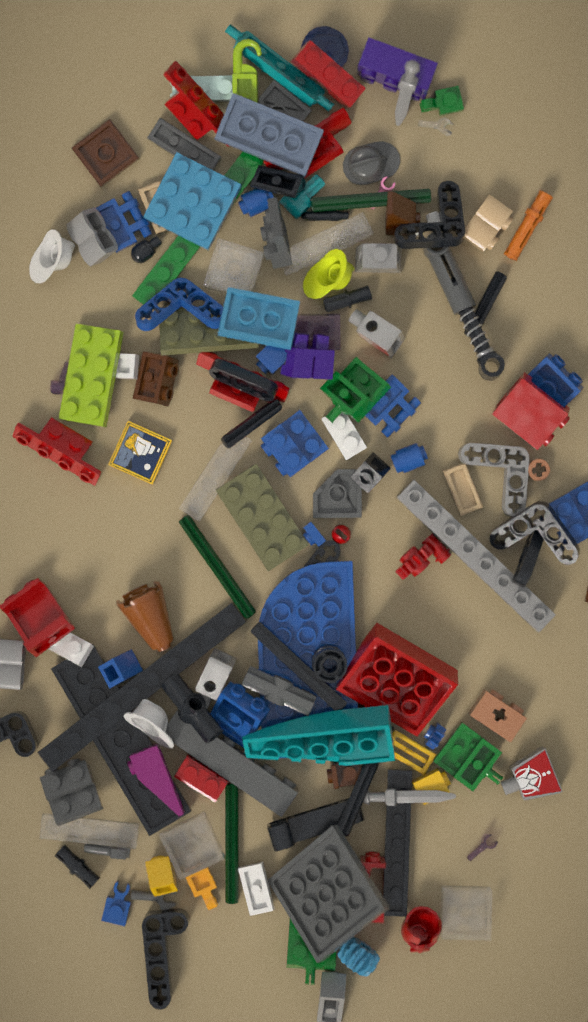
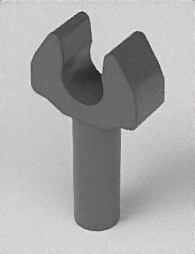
(113, 852)
(148, 896)

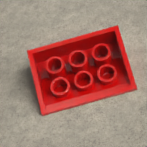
(398, 675)

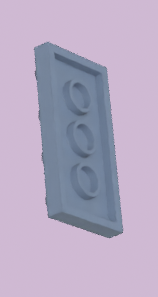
(269, 134)

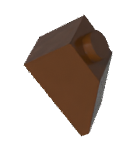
(399, 211)

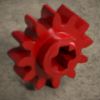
(414, 561)

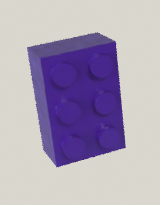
(387, 64)

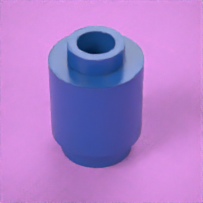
(254, 202)
(409, 458)

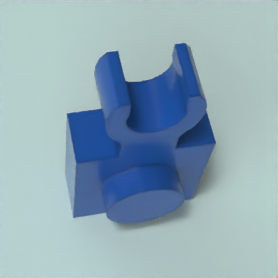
(434, 735)
(117, 908)

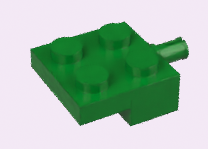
(354, 391)
(468, 757)
(300, 956)

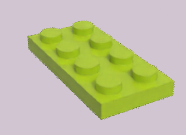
(91, 375)

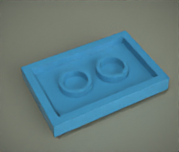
(259, 318)

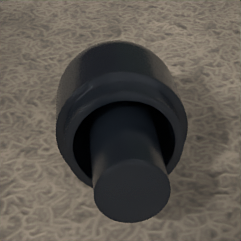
(145, 250)

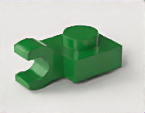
(445, 100)

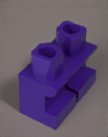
(309, 361)

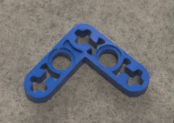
(179, 299)

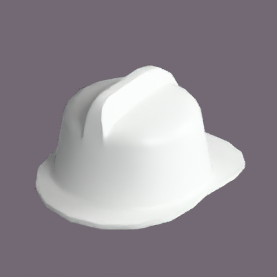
(50, 256)
(152, 721)

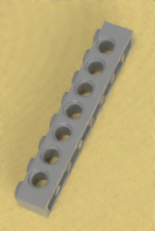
(475, 555)

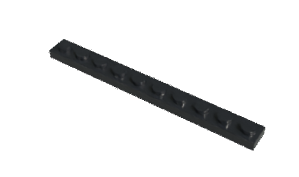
(141, 687)

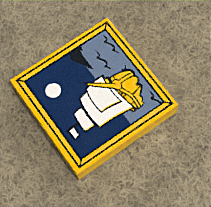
(140, 452)

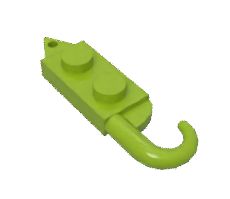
(245, 76)

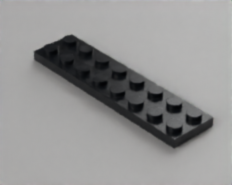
(87, 690)

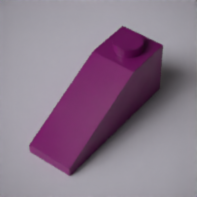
(154, 774)

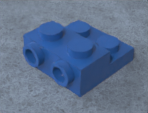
(556, 380)
(293, 444)
(573, 512)
(239, 712)

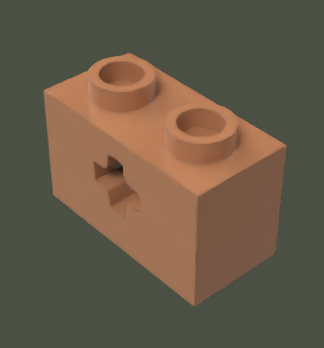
(505, 727)

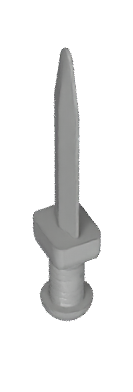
(407, 86)
(392, 797)

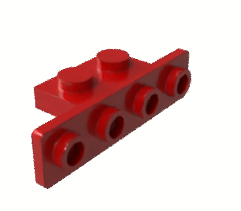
(191, 103)
(328, 146)
(231, 394)
(61, 446)

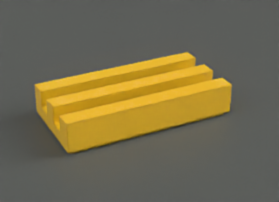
(432, 755)

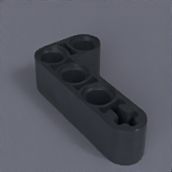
(17, 735)
(307, 824)
(162, 958)

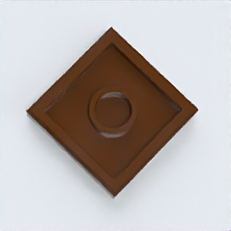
(105, 153)

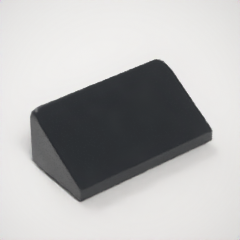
(278, 181)

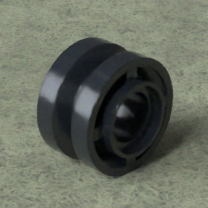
(329, 652)

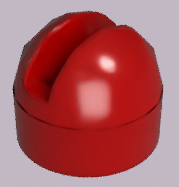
(337, 538)

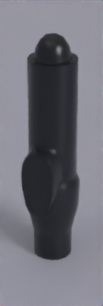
(334, 215)

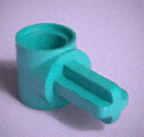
(302, 202)

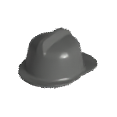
(371, 162)

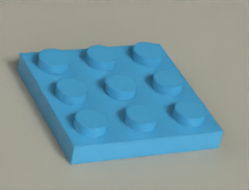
(192, 201)

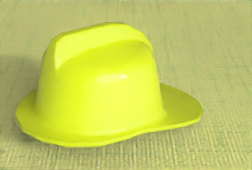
(329, 274)

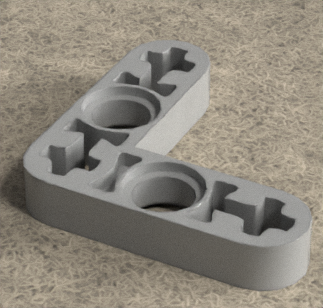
(510, 469)

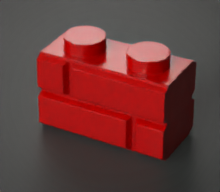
(201, 778)

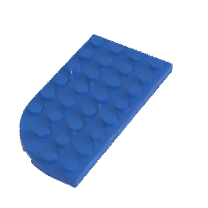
(305, 613)

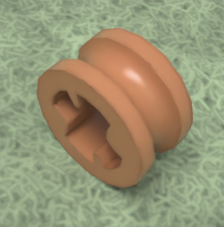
(532, 464)

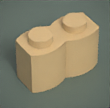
(486, 224)

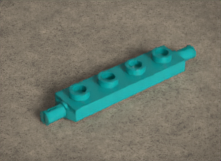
(282, 70)

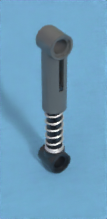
(462, 304)

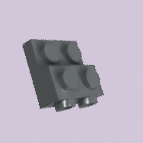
(276, 236)
(71, 791)

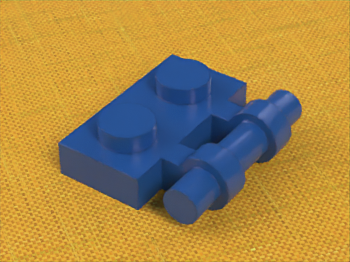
(117, 223)
(388, 402)

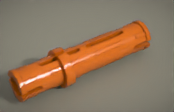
(533, 217)

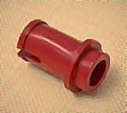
(440, 552)

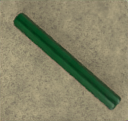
(366, 200)
(217, 566)
(231, 844)

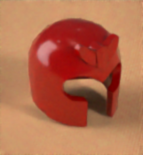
(421, 929)

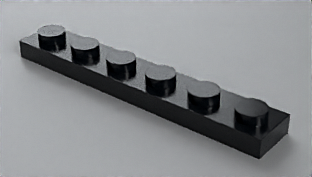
(397, 846)

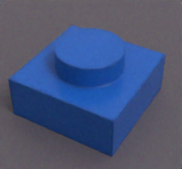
(313, 535)

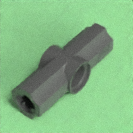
(279, 690)

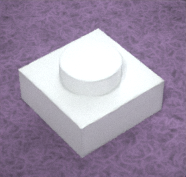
(127, 366)

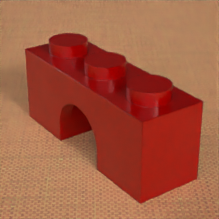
(325, 70)

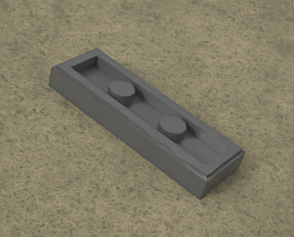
(174, 140)

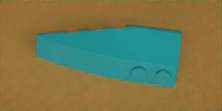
(338, 736)

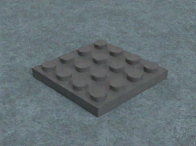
(327, 893)

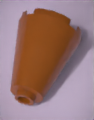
(149, 615)

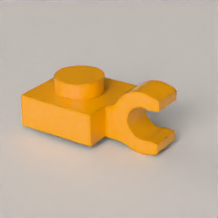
(202, 884)

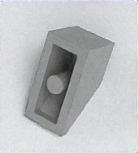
(331, 997)

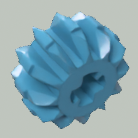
(359, 956)

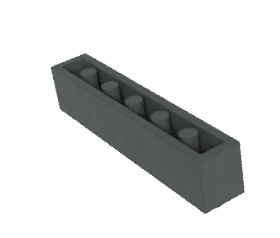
(233, 765)

